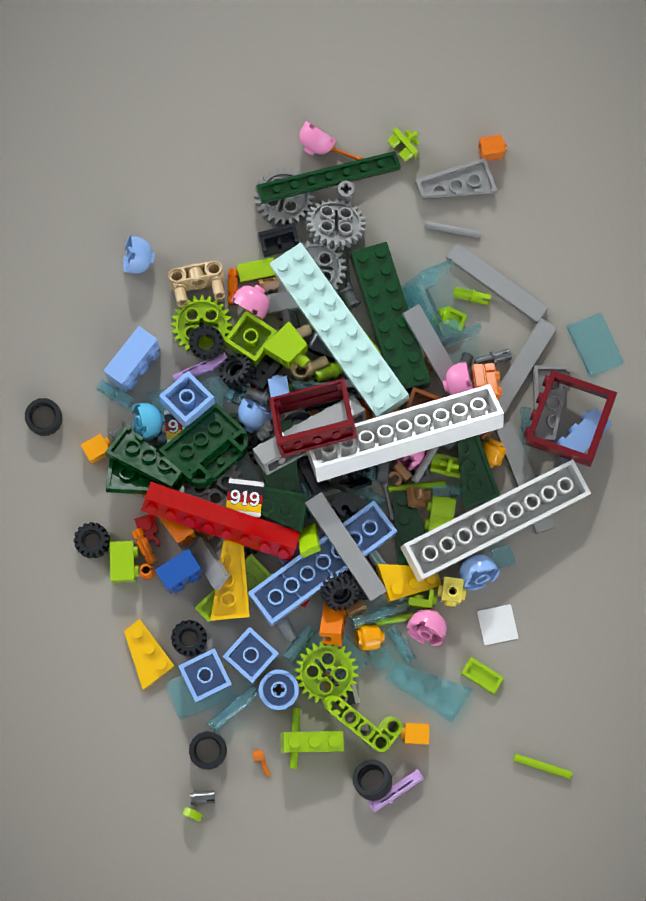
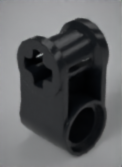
(317, 347)

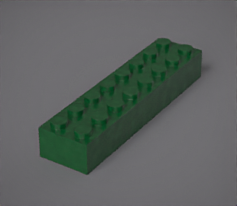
(384, 308)

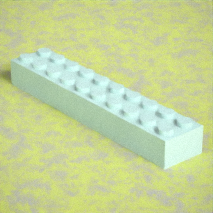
(339, 331)

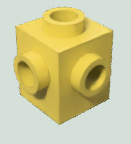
(456, 586)

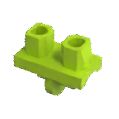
(409, 150)
(445, 465)

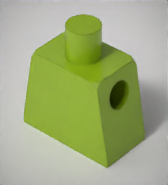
(288, 347)

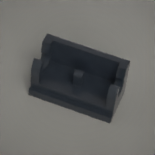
(278, 239)
(265, 370)
(307, 471)
(351, 481)
(342, 505)

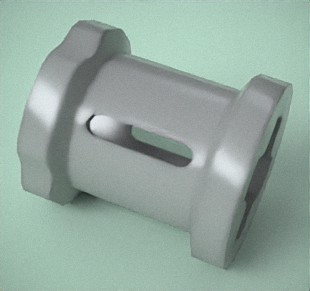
(345, 185)

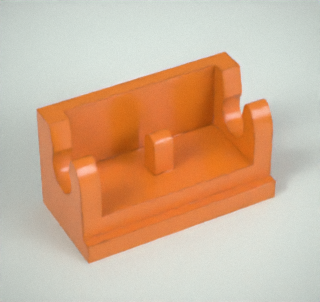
(332, 625)

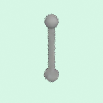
(385, 487)

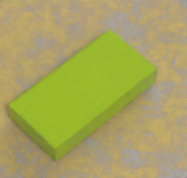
(255, 270)
(309, 540)
(482, 675)

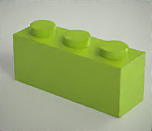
(311, 741)

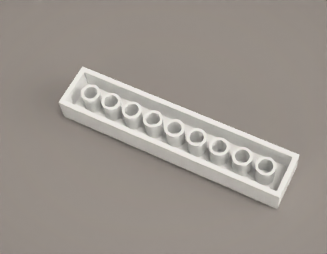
(410, 432)
(495, 520)

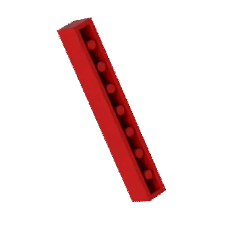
(220, 521)

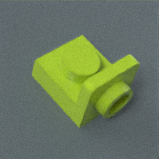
(450, 313)
(419, 602)

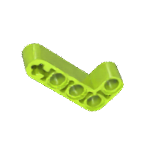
(359, 720)

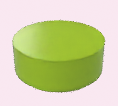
(192, 814)

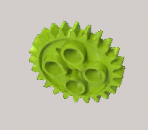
(202, 309)
(312, 683)

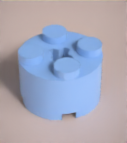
(270, 682)

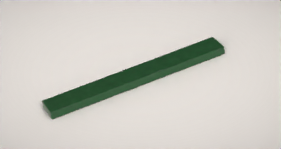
(327, 177)

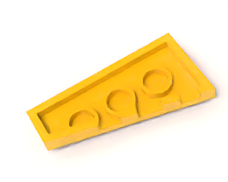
(232, 598)

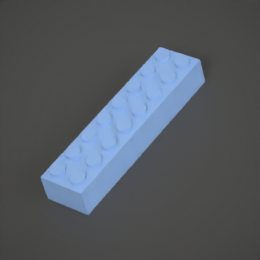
(305, 576)

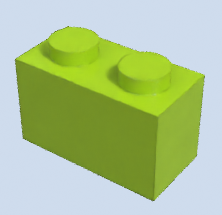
(122, 562)

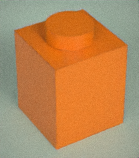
(492, 147)

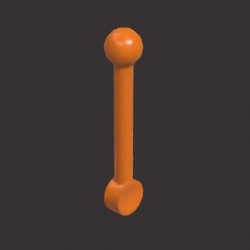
(346, 154)

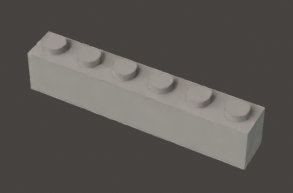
(268, 454)

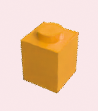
(96, 448)
(415, 733)

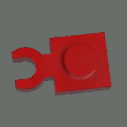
(149, 527)

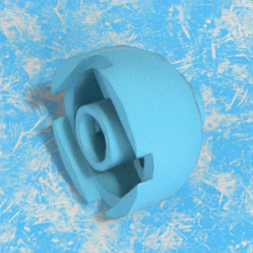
(147, 420)

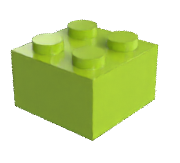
(249, 337)

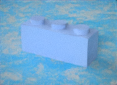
(582, 434)

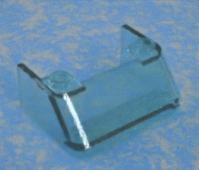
(417, 292)

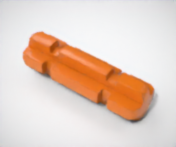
(232, 284)
(144, 546)

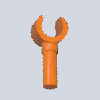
(258, 755)

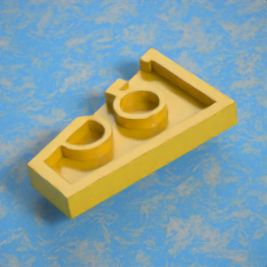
(401, 581)
(147, 654)

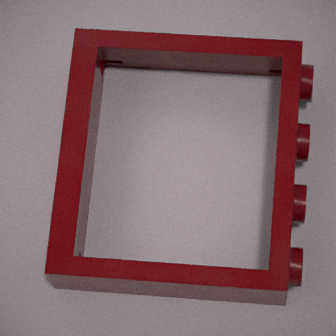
(315, 437)
(559, 450)

